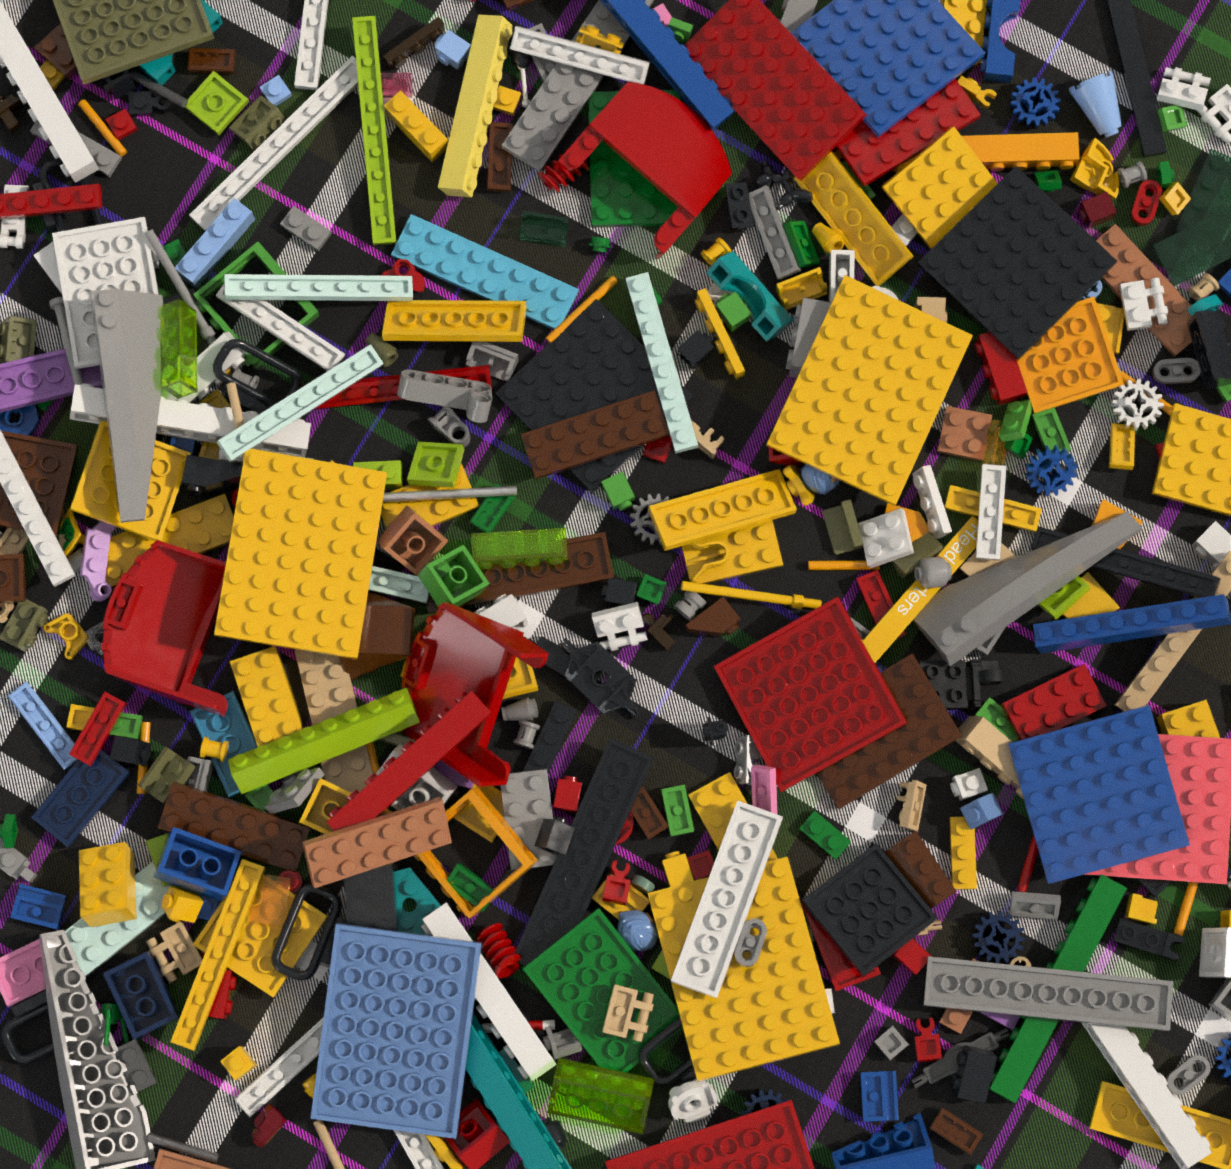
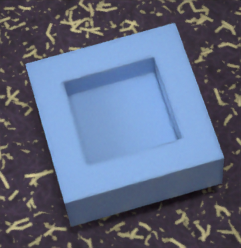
(275, 91)

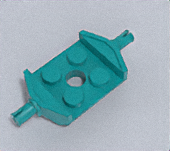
(410, 886)

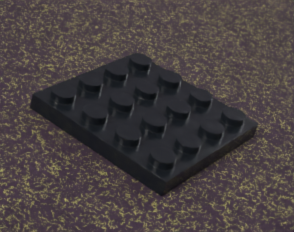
(869, 910)

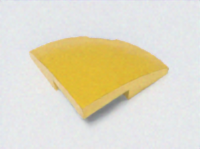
(1096, 172)

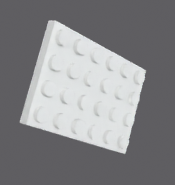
(100, 259)

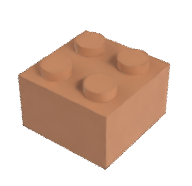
(412, 540)

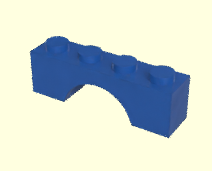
(998, 60)

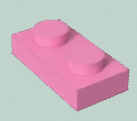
(764, 788)

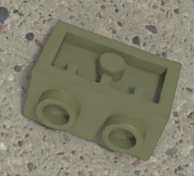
(258, 122)
(17, 338)
(24, 624)
(162, 773)

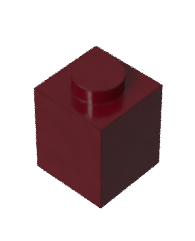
(1096, 210)

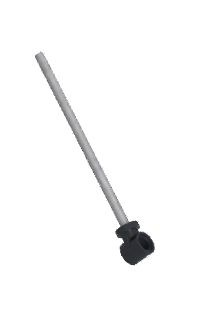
(450, 494)

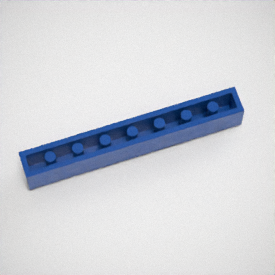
(671, 60)
(1132, 624)

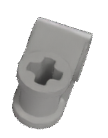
(448, 423)

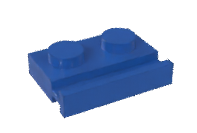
(38, 906)
(879, 1096)

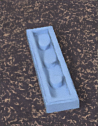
(44, 724)

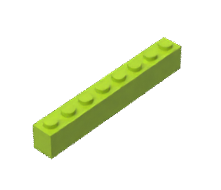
(323, 741)

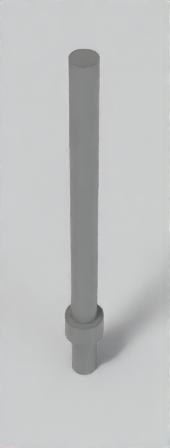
(207, 332)

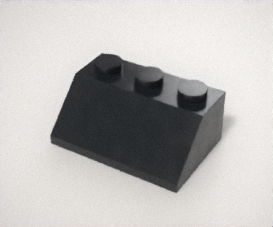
(1211, 348)

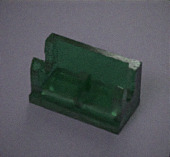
(544, 228)

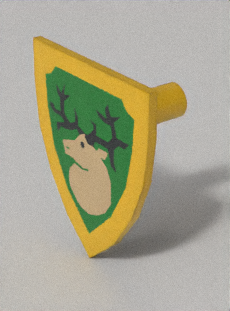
(69, 533)

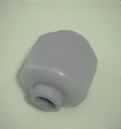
(933, 572)

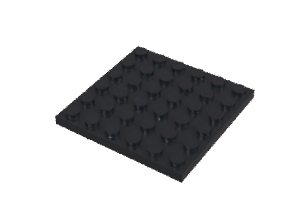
(1017, 263)
(579, 372)

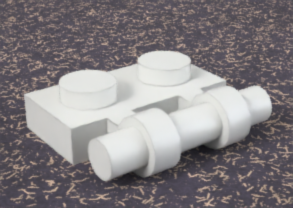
(1181, 93)
(1221, 104)
(1136, 306)
(618, 620)

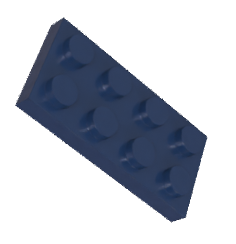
(80, 797)

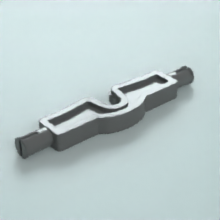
(948, 1063)

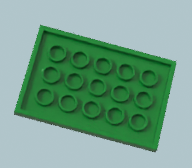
(618, 190)
(578, 982)

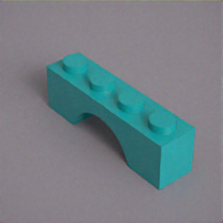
(162, 68)
(733, 275)

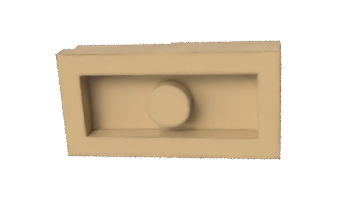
(704, 443)
(912, 808)

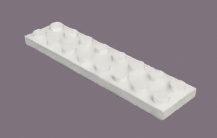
(726, 899)

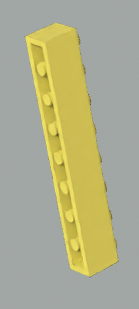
(475, 106)

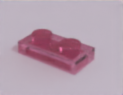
(394, 82)

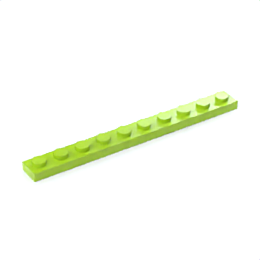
(374, 130)

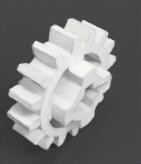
(1127, 404)

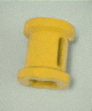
(716, 251)
(214, 749)

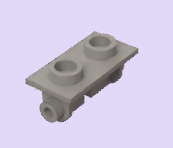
(745, 751)

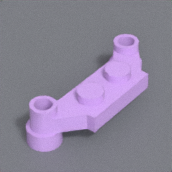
(95, 559)

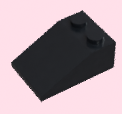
(210, 476)

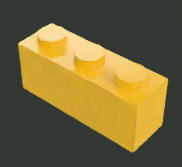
(416, 126)

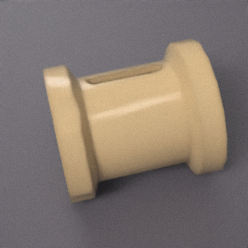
(1203, 287)

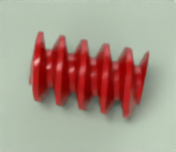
(553, 178)
(498, 950)

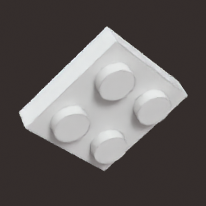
(886, 538)
(1215, 953)

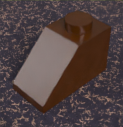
(715, 620)

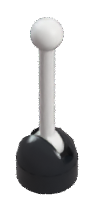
(521, 62)

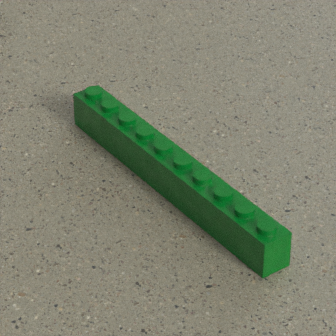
(1071, 955)

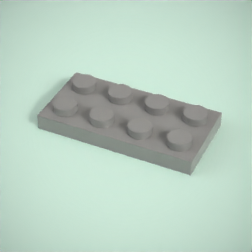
(525, 806)

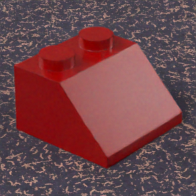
(477, 1136)

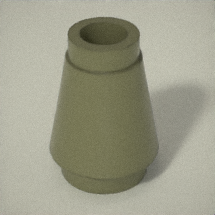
(384, 350)

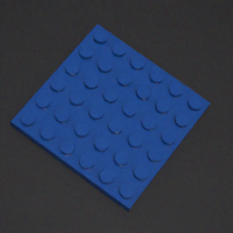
(889, 53)
(1098, 794)

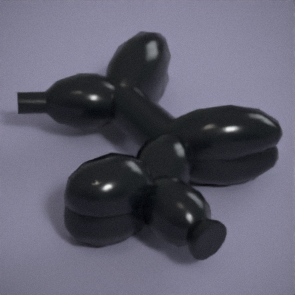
(791, 194)

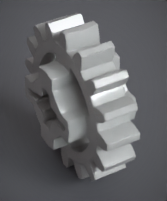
(644, 521)

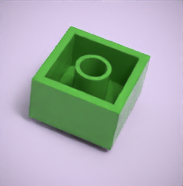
(453, 578)

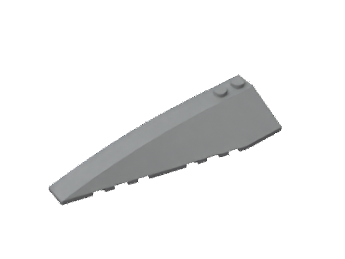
(131, 383)
(987, 602)
(100, 1106)

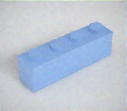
(215, 243)

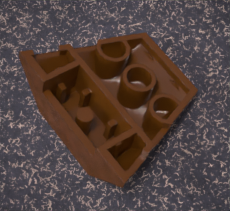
(384, 636)

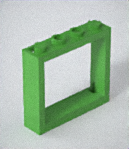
(235, 267)

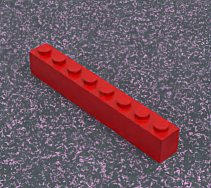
(413, 763)

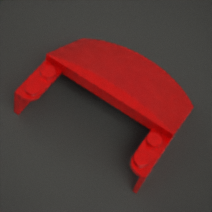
(665, 145)
(163, 622)
(459, 655)

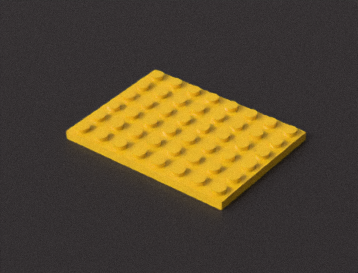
(869, 390)
(300, 553)
(762, 1009)

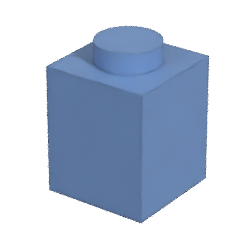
(981, 811)

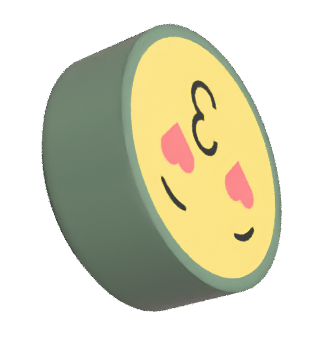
(642, 884)

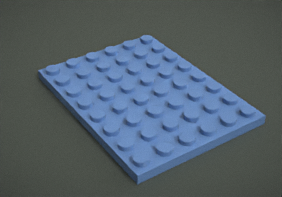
(396, 1030)

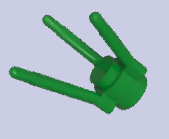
(111, 1015)

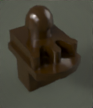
(7, 108)
(655, 629)

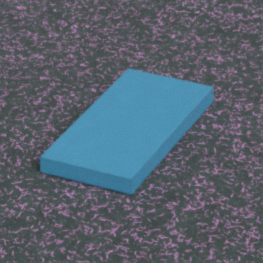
(230, 728)

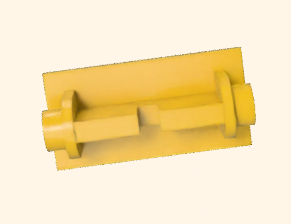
(592, 38)

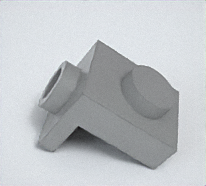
(561, 1043)

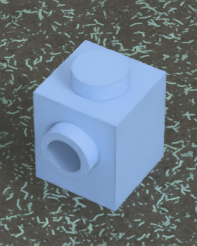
(452, 49)

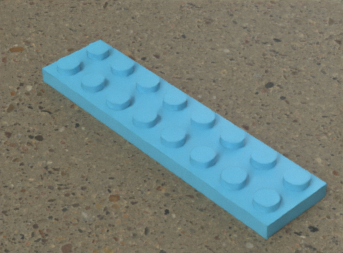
(484, 271)

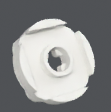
(682, 1095)

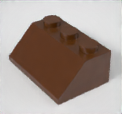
(921, 869)

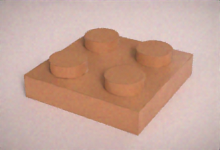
(964, 433)

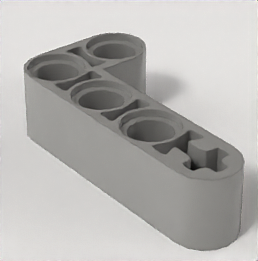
(447, 391)

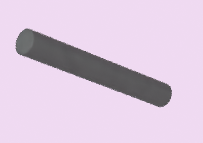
(183, 1147)

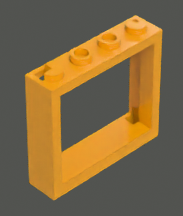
(503, 830)

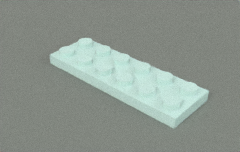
(99, 943)

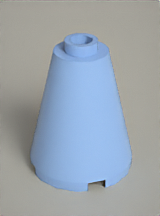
(1099, 102)

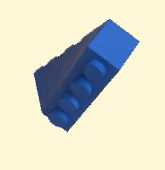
(899, 1148)

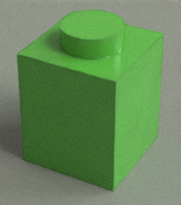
(732, 311)
(618, 492)

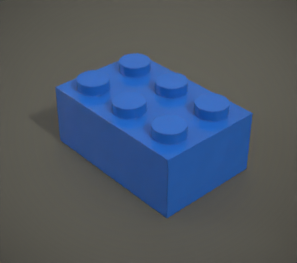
(197, 864)

